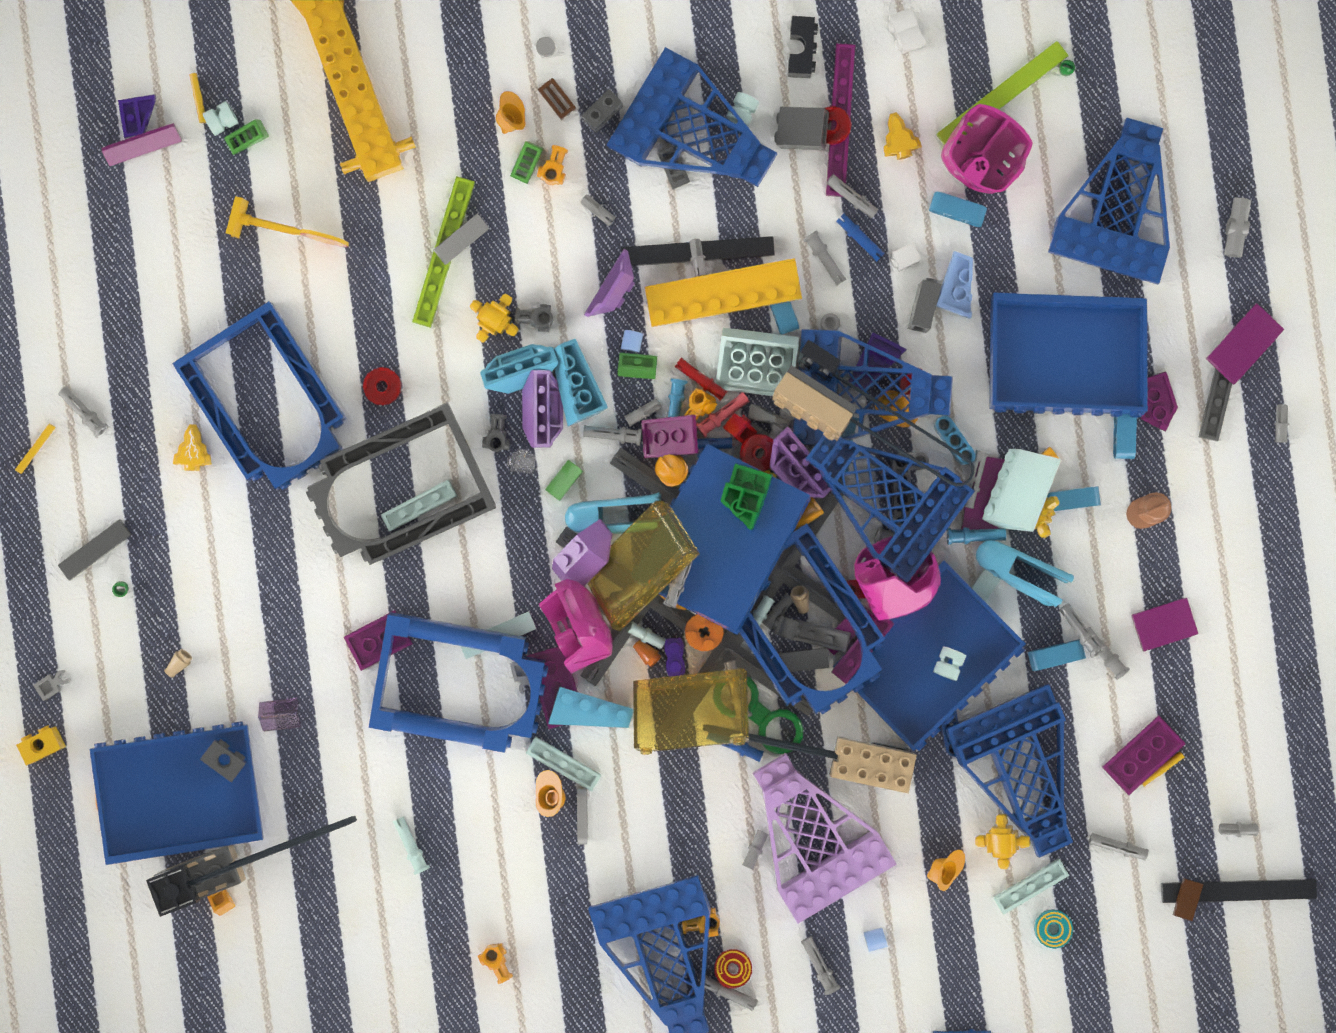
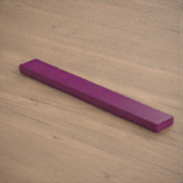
(841, 98)

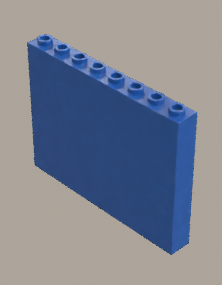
(1068, 354)
(731, 558)
(908, 691)
(167, 801)

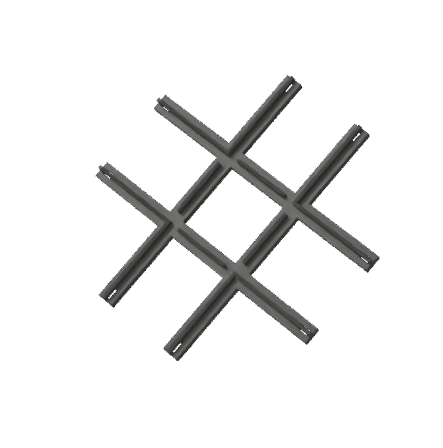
(730, 646)

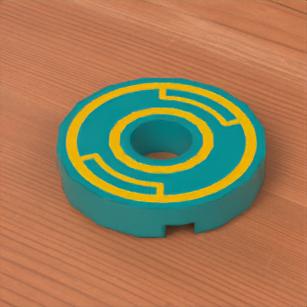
(1064, 932)

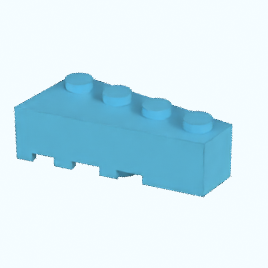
(576, 384)
(585, 710)

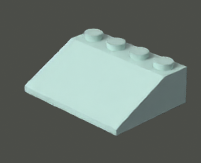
(754, 360)
(1021, 490)

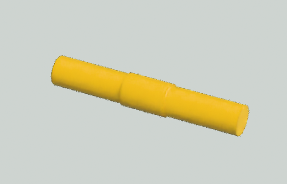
(197, 97)
(1171, 762)

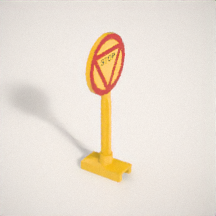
(239, 218)

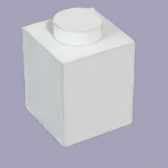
(905, 257)

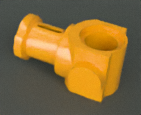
(554, 165)
(700, 403)
(698, 924)
(496, 964)

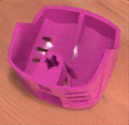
(987, 145)
(887, 593)
(588, 625)

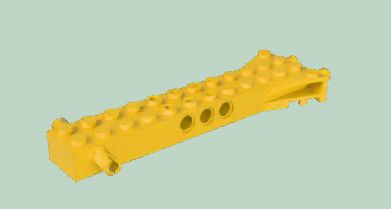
(353, 90)

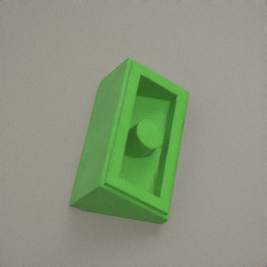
(637, 365)
(564, 480)

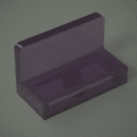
(279, 714)

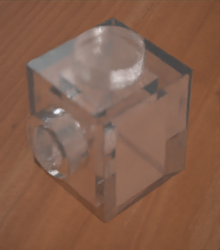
(522, 462)

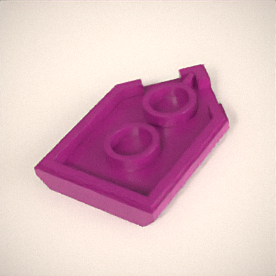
(1161, 401)

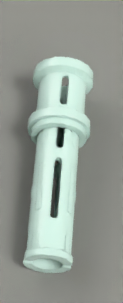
(414, 854)

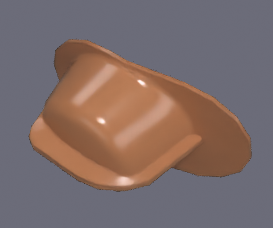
(1148, 510)

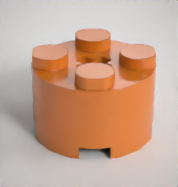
(707, 642)

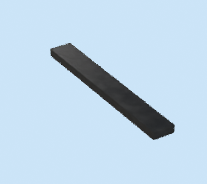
(711, 250)
(1246, 890)

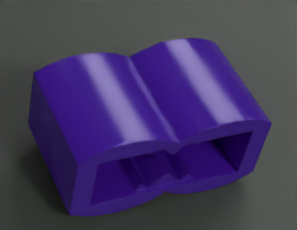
(674, 650)

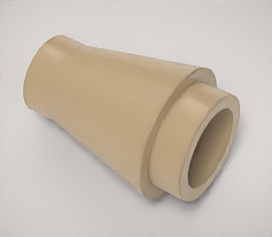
(800, 597)
(179, 661)

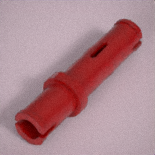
(701, 379)

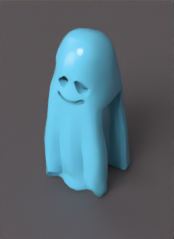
(585, 513)
(998, 560)

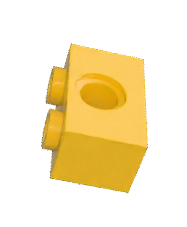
(52, 743)

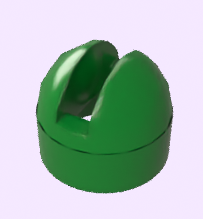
(1066, 71)
(120, 592)

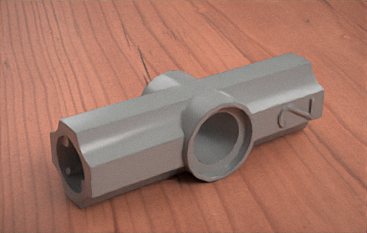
(1237, 227)

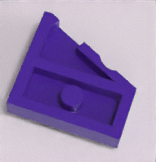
(136, 114)

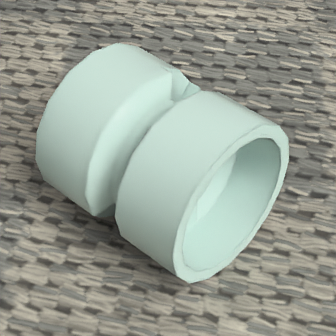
(744, 106)
(220, 118)
(944, 668)

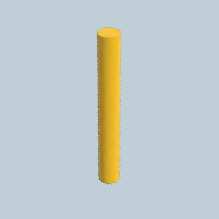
(35, 448)

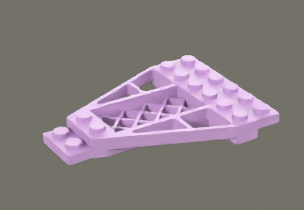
(837, 873)

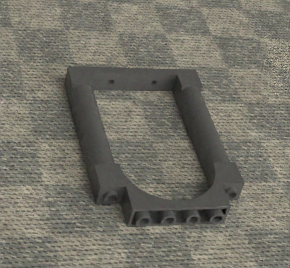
(385, 546)

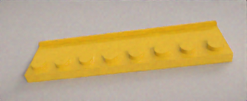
(723, 292)

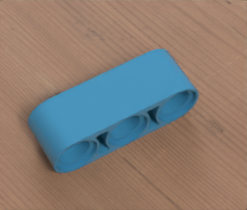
(957, 209)
(784, 317)
(951, 430)
(1124, 437)
(1077, 498)
(1056, 655)

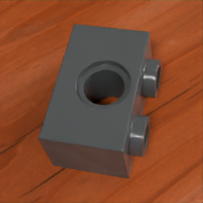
(602, 110)
(229, 770)

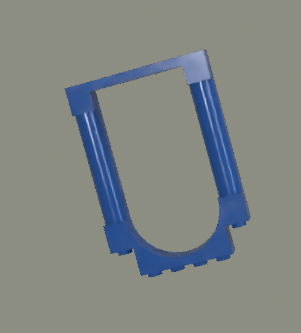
(224, 426)
(863, 625)
(484, 736)

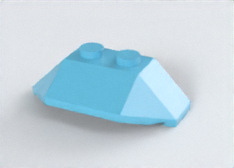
(511, 370)

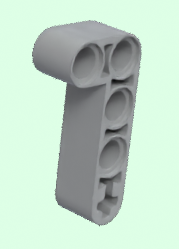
(907, 476)

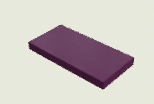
(1245, 344)
(973, 517)
(556, 677)
(1143, 755)

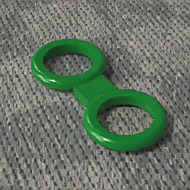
(762, 716)

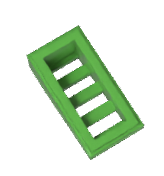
(249, 142)
(530, 145)

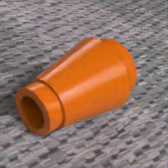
(647, 653)

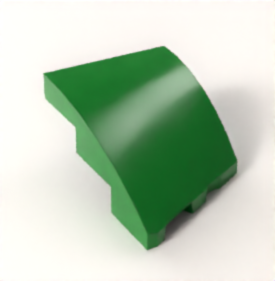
(746, 493)

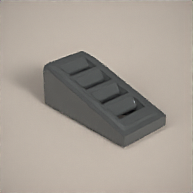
(661, 154)
(764, 415)

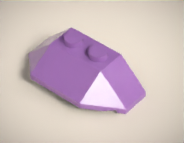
(613, 288)
(541, 409)
(791, 467)
(584, 554)

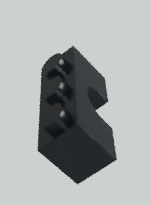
(803, 30)

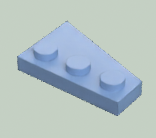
(956, 287)

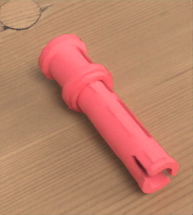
(714, 419)

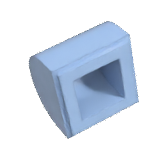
(632, 341)
(875, 939)

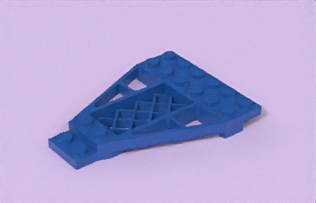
(655, 106)
(1111, 248)
(928, 394)
(924, 524)
(1002, 727)
(644, 913)

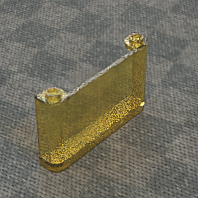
(642, 564)
(690, 711)

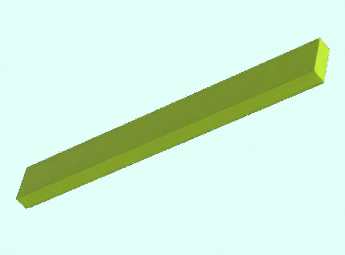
(1014, 85)
(437, 269)

